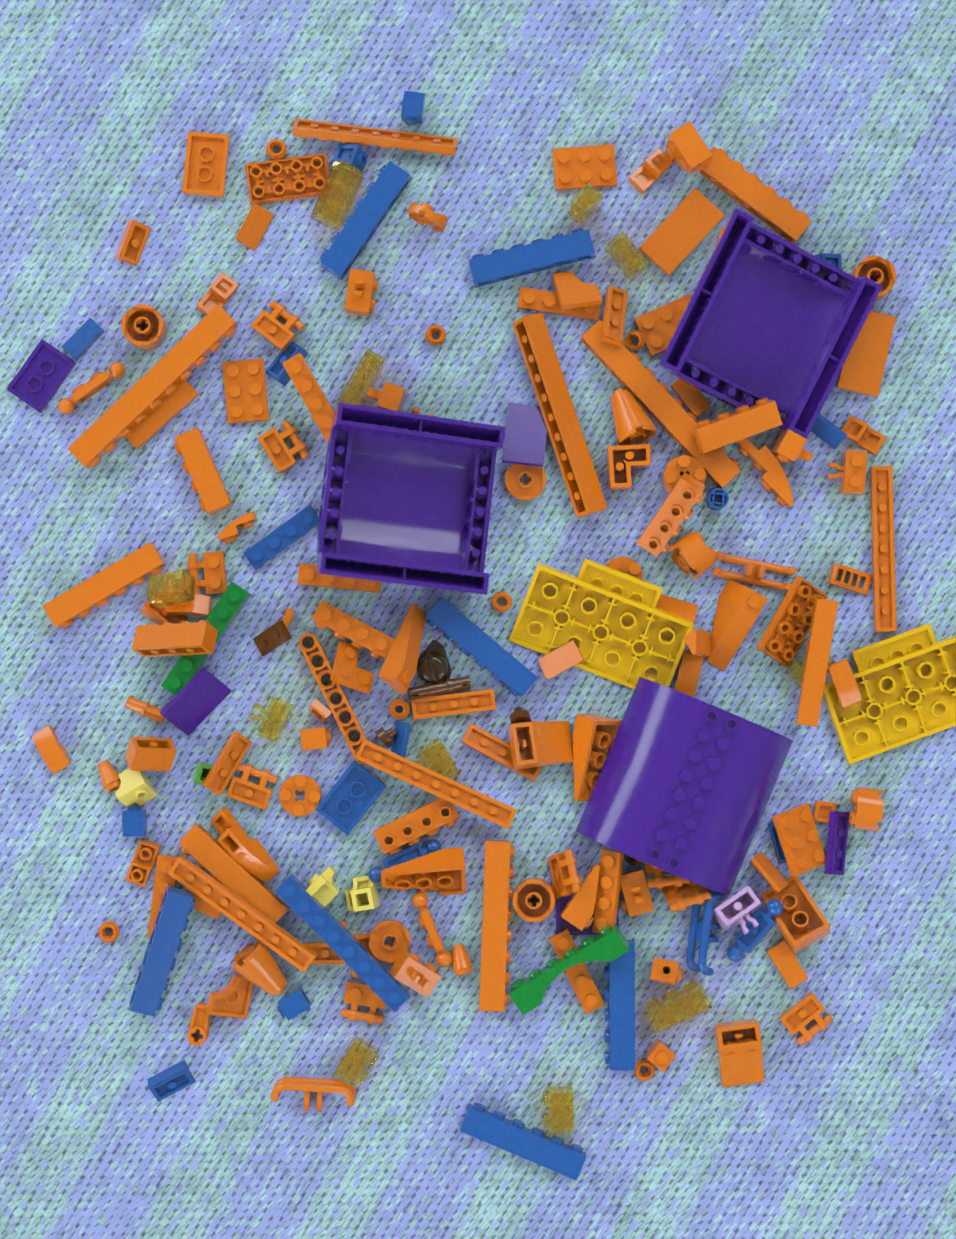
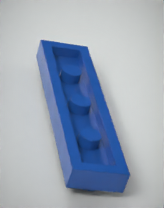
(282, 537)

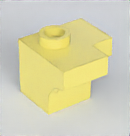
(135, 788)
(323, 886)
(362, 895)

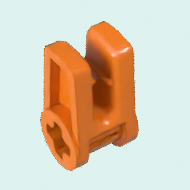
(201, 1022)

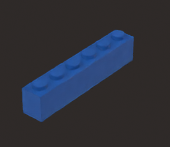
(365, 220)
(532, 257)
(481, 646)
(161, 951)
(620, 1011)
(522, 1141)

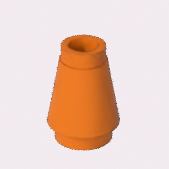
(109, 776)
(461, 960)

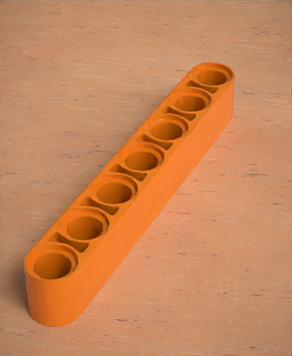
(327, 691)

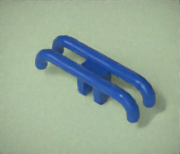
(701, 932)

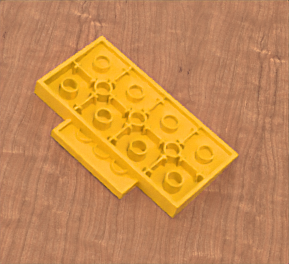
(608, 618)
(904, 692)

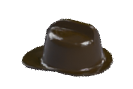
(433, 663)

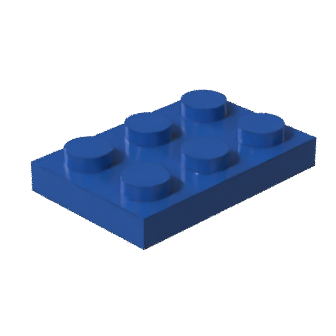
(351, 797)

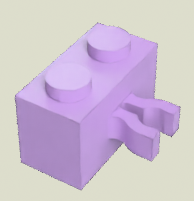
(738, 909)

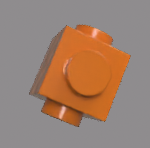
(660, 966)

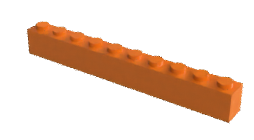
(153, 387)
(659, 404)
(559, 415)

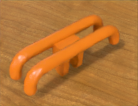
(753, 571)
(313, 1085)

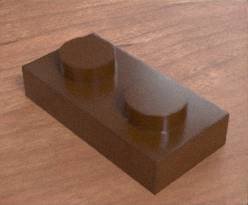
(272, 638)

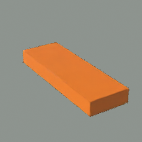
(614, 315)
(227, 763)

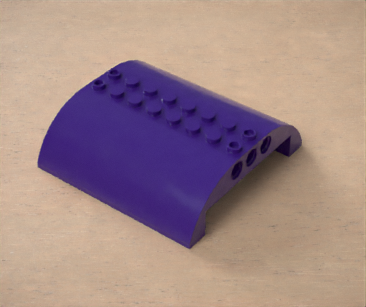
(768, 325)
(407, 499)
(684, 786)

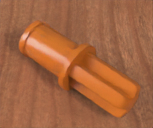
(144, 709)

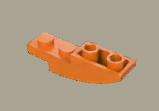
(774, 477)
(242, 849)

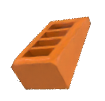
(834, 573)

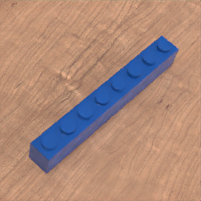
(343, 943)

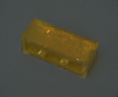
(337, 195)
(362, 378)
(677, 1006)

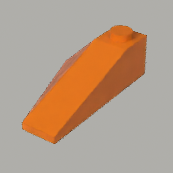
(734, 617)
(403, 656)
(591, 744)
(436, 871)

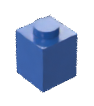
(413, 107)
(134, 821)
(293, 1004)

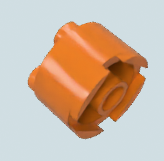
(878, 269)
(136, 319)
(680, 465)
(693, 554)
(867, 808)
(526, 908)

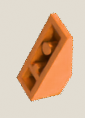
(581, 904)

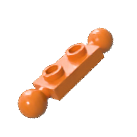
(97, 382)
(426, 921)

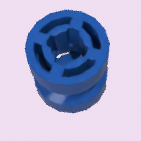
(717, 502)

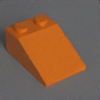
(801, 919)

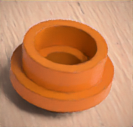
(276, 143)
(435, 328)
(629, 337)
(504, 595)
(406, 709)
(102, 931)
(644, 1076)

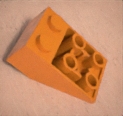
(540, 744)
(739, 1052)

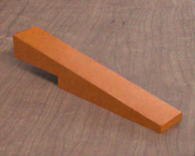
(816, 661)

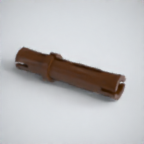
(441, 687)

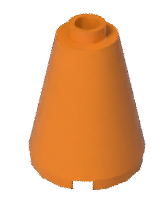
(630, 419)
(260, 968)

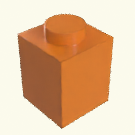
(315, 738)
(660, 1055)

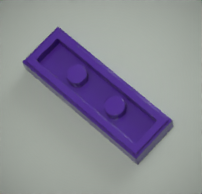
(836, 843)

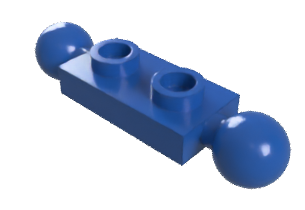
(403, 856)
(754, 937)

